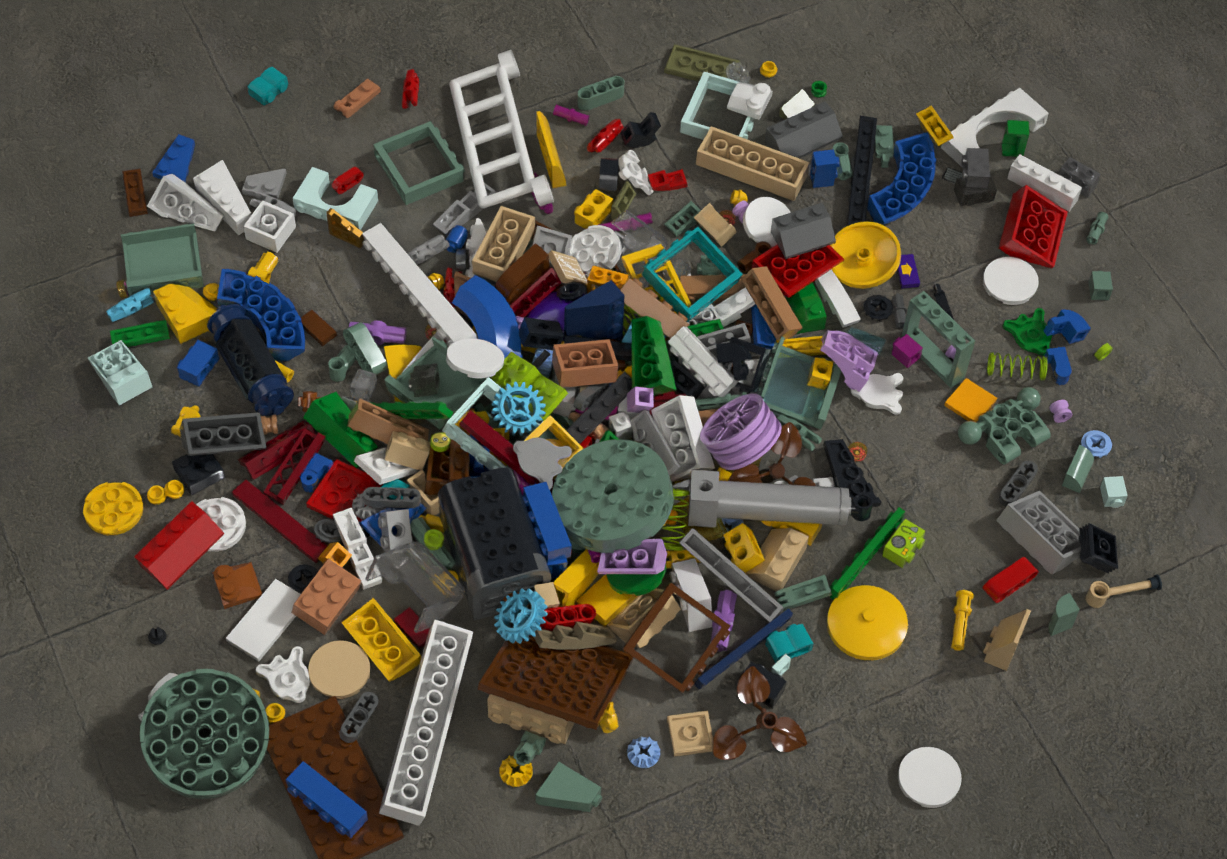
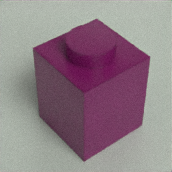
(906, 350)

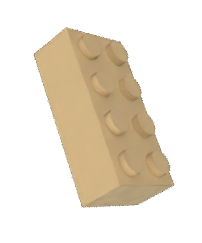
(503, 243)
(528, 719)

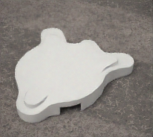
(631, 170)
(881, 392)
(288, 677)

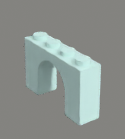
(309, 200)

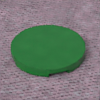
(635, 583)

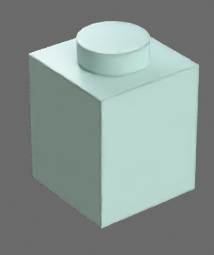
(1113, 491)

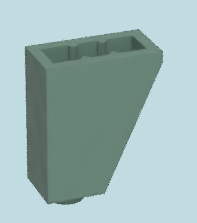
(568, 790)

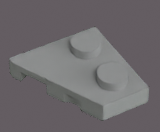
(267, 183)

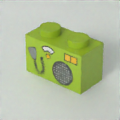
(903, 543)

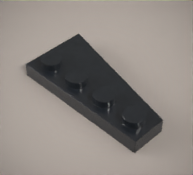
(846, 472)

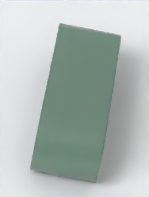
(600, 93)
(364, 348)

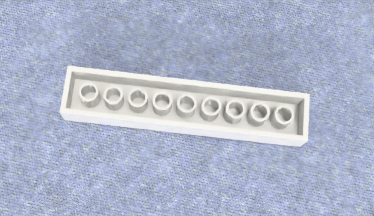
(426, 723)

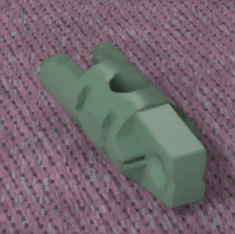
(804, 432)

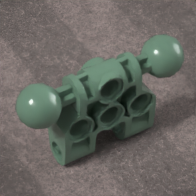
(1012, 417)

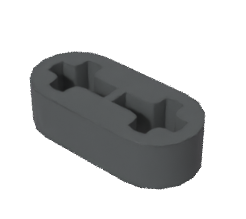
(461, 259)

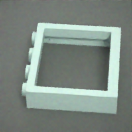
(716, 83)
(489, 389)

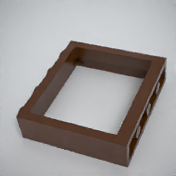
(700, 665)

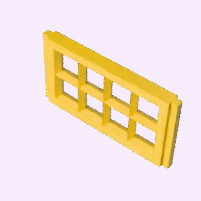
(651, 252)

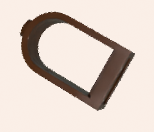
(523, 273)

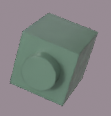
(1100, 285)

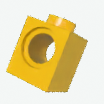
(818, 379)

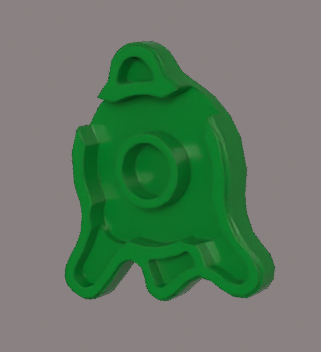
(1029, 332)

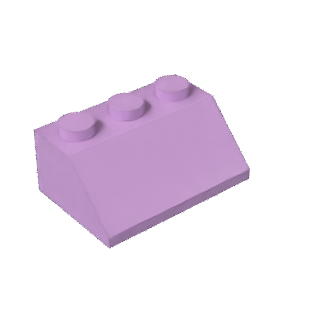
(643, 559)

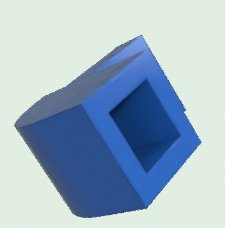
(1070, 324)

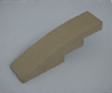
(578, 637)

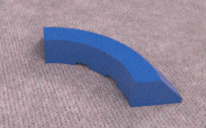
(914, 178)
(267, 310)
(489, 314)

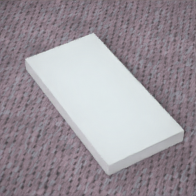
(265, 621)

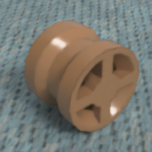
(269, 424)

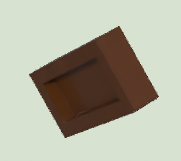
(318, 328)

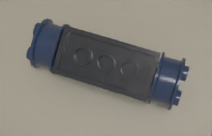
(249, 360)

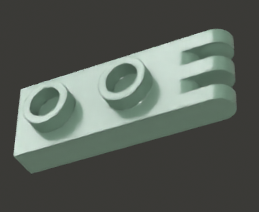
(803, 592)

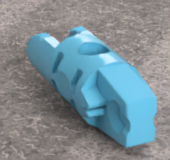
(130, 305)

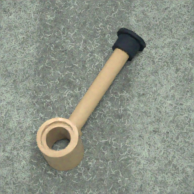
(1105, 592)

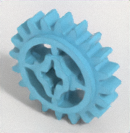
(514, 402)
(525, 620)

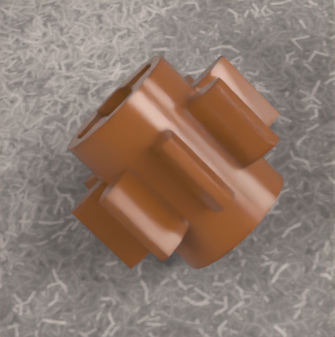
(306, 400)

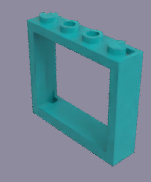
(712, 252)

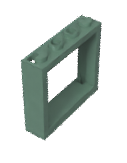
(429, 186)
(948, 371)

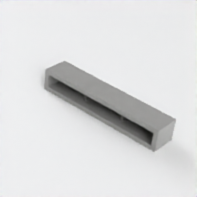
(731, 575)

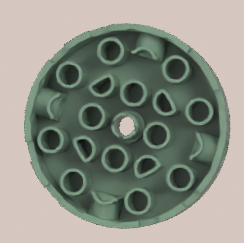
(613, 495)
(211, 764)

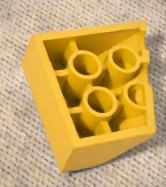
(184, 310)

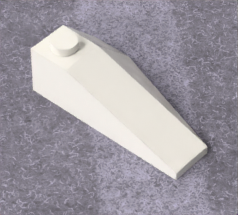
(181, 202)

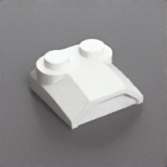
(750, 99)

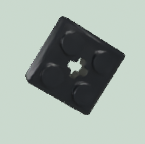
(195, 479)
(1098, 548)

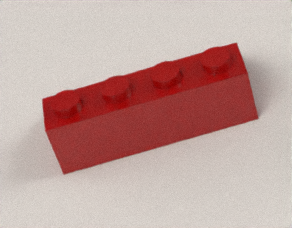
(179, 545)

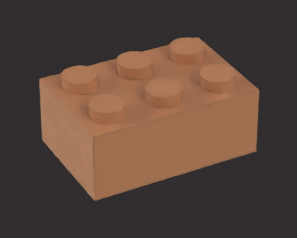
(585, 363)
(326, 596)

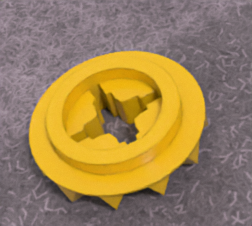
(517, 779)

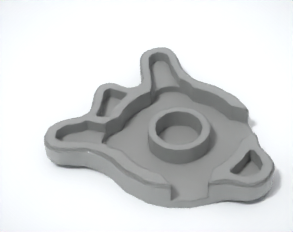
(540, 458)

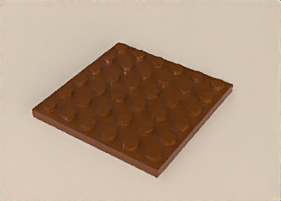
(558, 681)

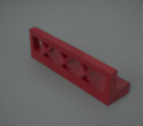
(261, 461)
(292, 481)

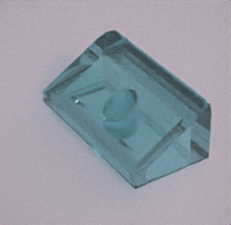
(868, 339)

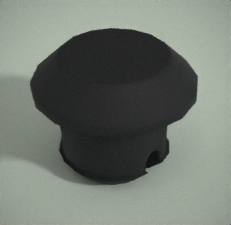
(157, 636)

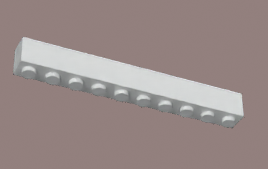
(416, 285)

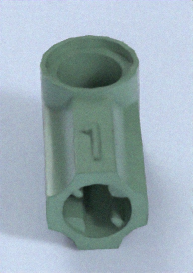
(844, 170)
(340, 364)
(529, 747)

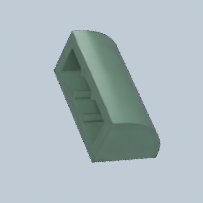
(1078, 469)
(1063, 615)

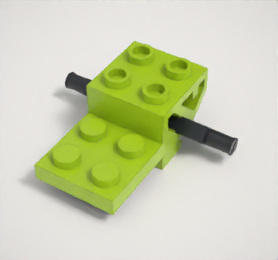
(519, 370)

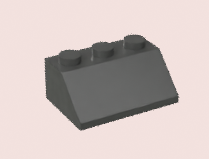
(803, 230)

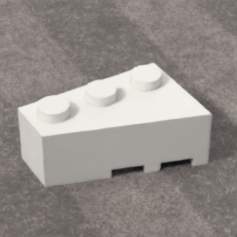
(689, 579)

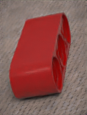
(1010, 580)
(573, 613)

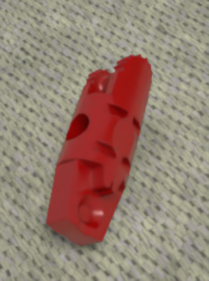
(410, 89)
(605, 136)
(448, 291)

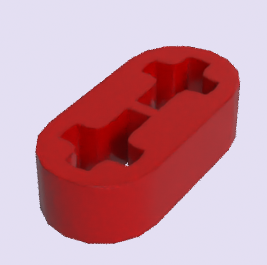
(347, 180)

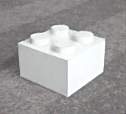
(269, 226)

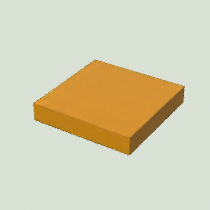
(970, 401)

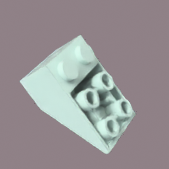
(120, 372)

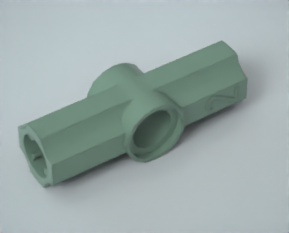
(418, 530)

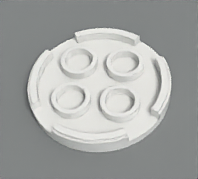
(758, 218)
(595, 246)
(1010, 280)
(475, 358)
(228, 517)
(929, 777)

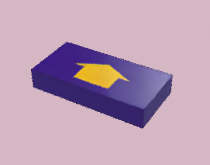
(908, 272)

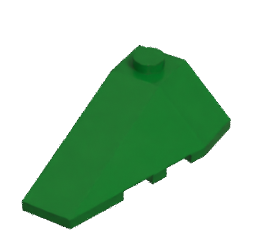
(808, 309)

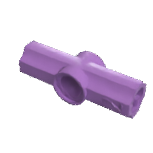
(382, 333)
(725, 611)

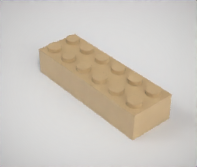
(752, 163)

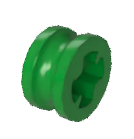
(820, 85)

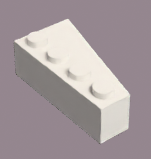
(222, 193)

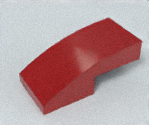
(665, 182)

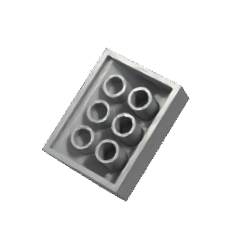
(1042, 531)

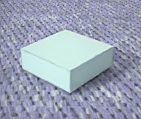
(782, 665)

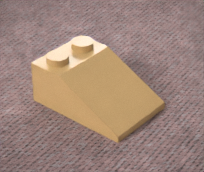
(1005, 640)

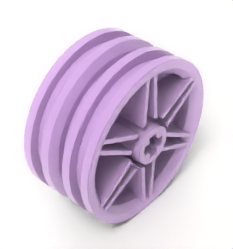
(741, 431)

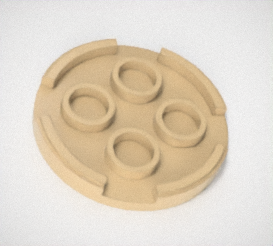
(339, 669)

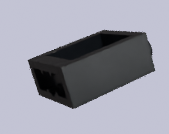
(764, 352)

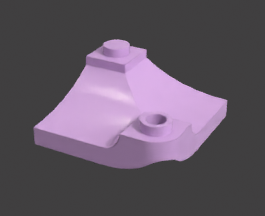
(851, 356)

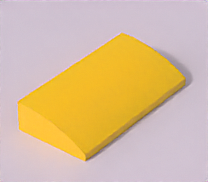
(549, 151)
(398, 359)
(605, 601)
(382, 640)

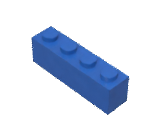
(547, 522)
(326, 799)

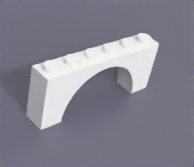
(1014, 106)

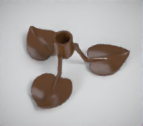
(788, 444)
(786, 734)

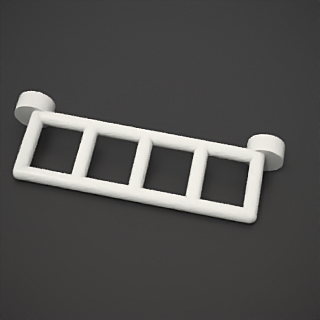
(505, 70)

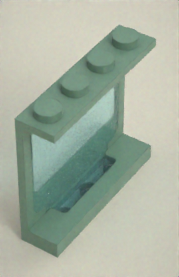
(787, 389)

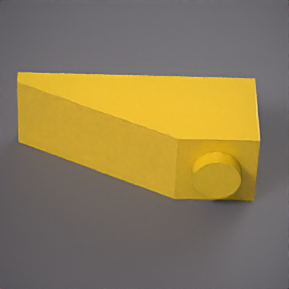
(933, 124)

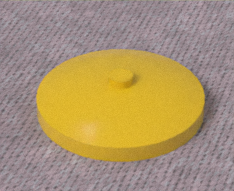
(869, 254)
(867, 622)

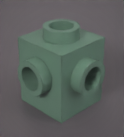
(707, 267)

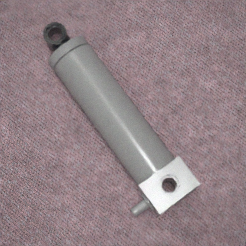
(771, 502)

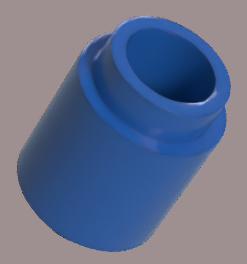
(456, 238)

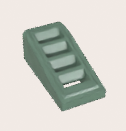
(690, 207)

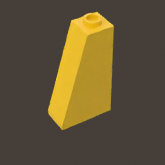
(575, 580)

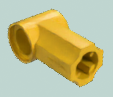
(264, 267)

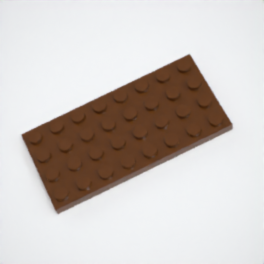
(315, 739)

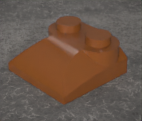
(236, 584)

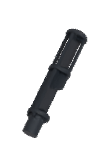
(942, 300)

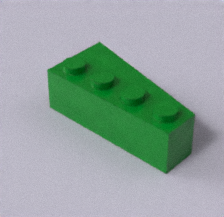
(650, 357)
(330, 418)

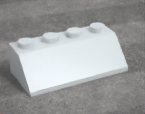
(681, 429)

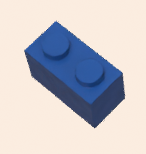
(823, 168)
(198, 363)

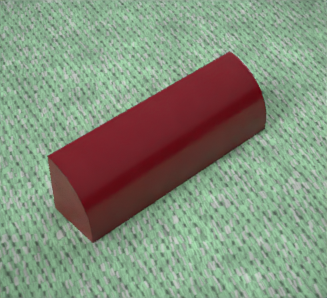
(535, 293)

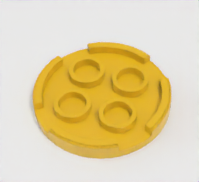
(113, 508)

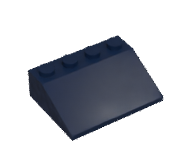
(596, 314)

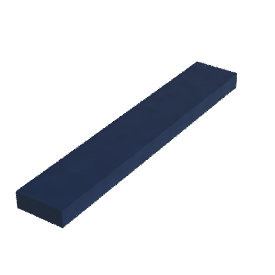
(743, 649)

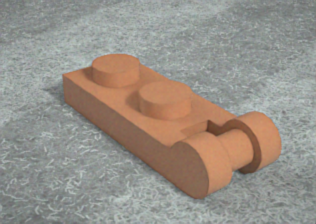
(357, 98)

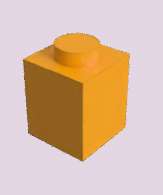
(335, 553)

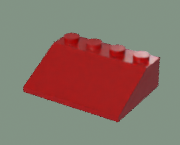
(1033, 228)
(800, 270)

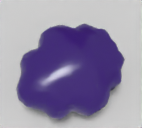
(550, 309)

